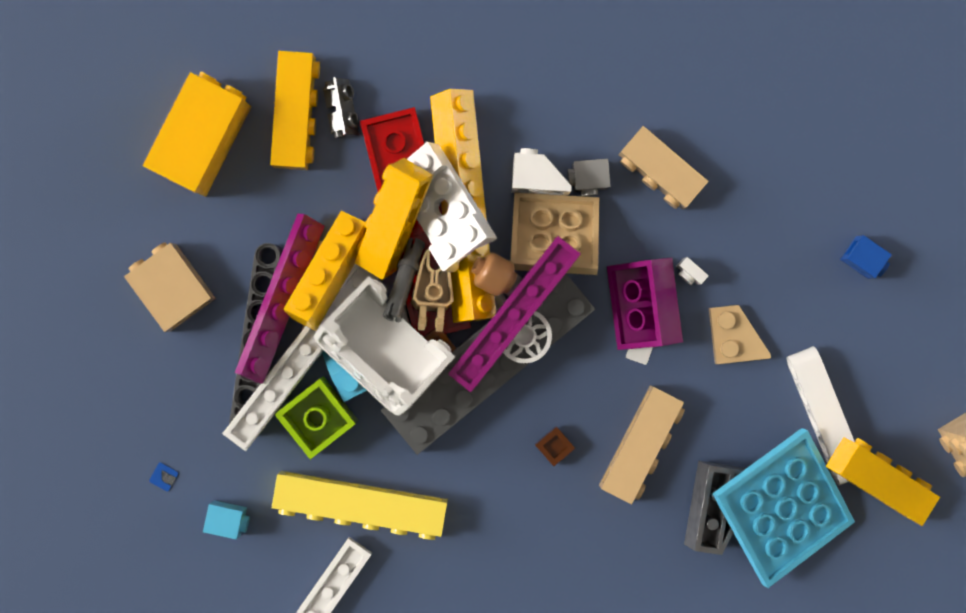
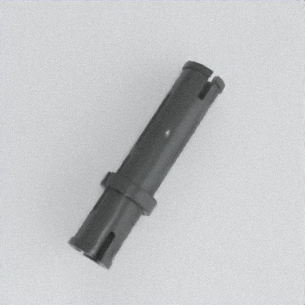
(407, 269)

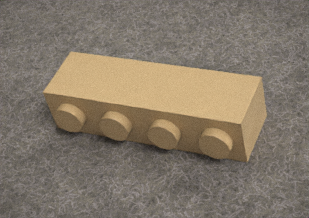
(641, 445)

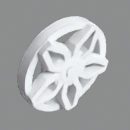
(527, 337)

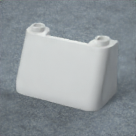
(381, 354)

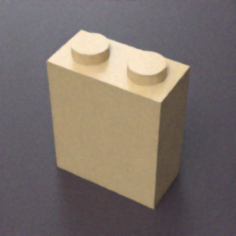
(169, 286)

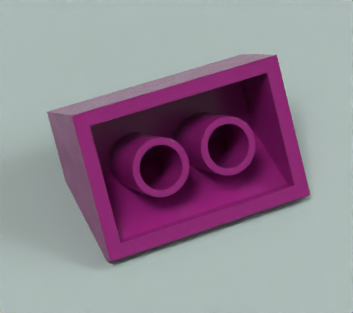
(644, 304)

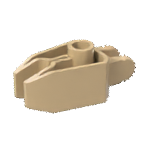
(432, 293)

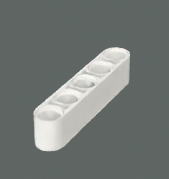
(820, 402)

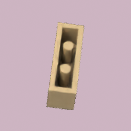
(662, 169)

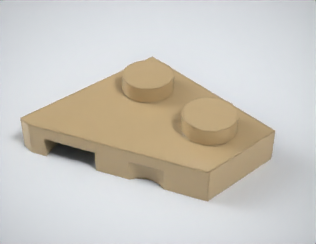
(734, 336)

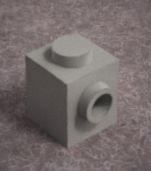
(589, 176)

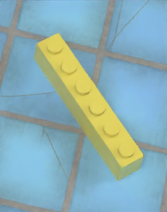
(360, 504)

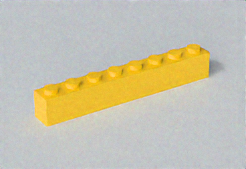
(458, 137)

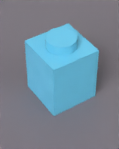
(226, 520)

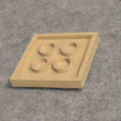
(543, 218)

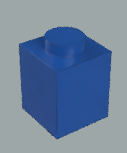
(866, 257)

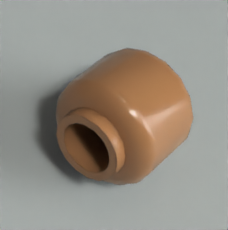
(494, 274)

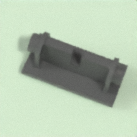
(340, 94)

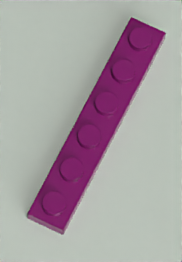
(514, 313)
(272, 317)

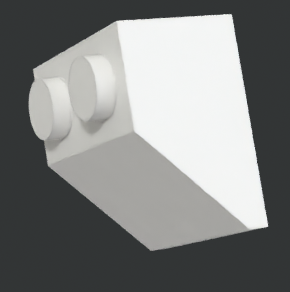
(537, 175)

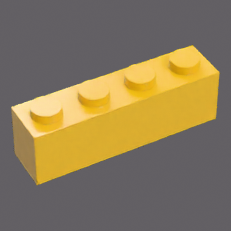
(293, 110)
(392, 217)
(326, 272)
(883, 481)

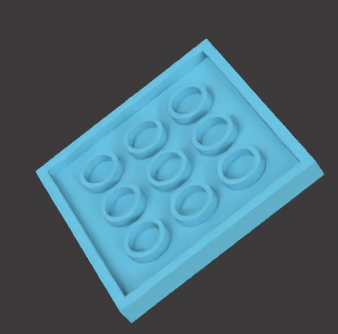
(784, 507)

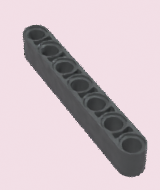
(255, 298)

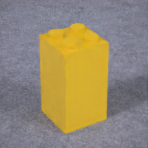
(198, 133)

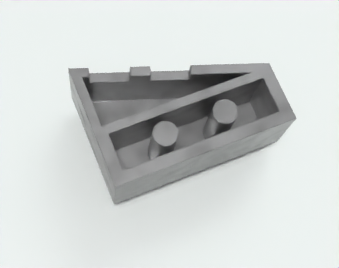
(707, 525)

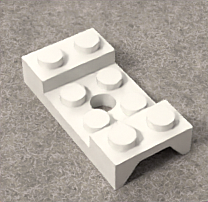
(463, 225)

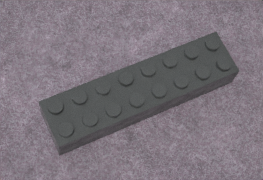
(448, 401)

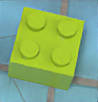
(316, 417)

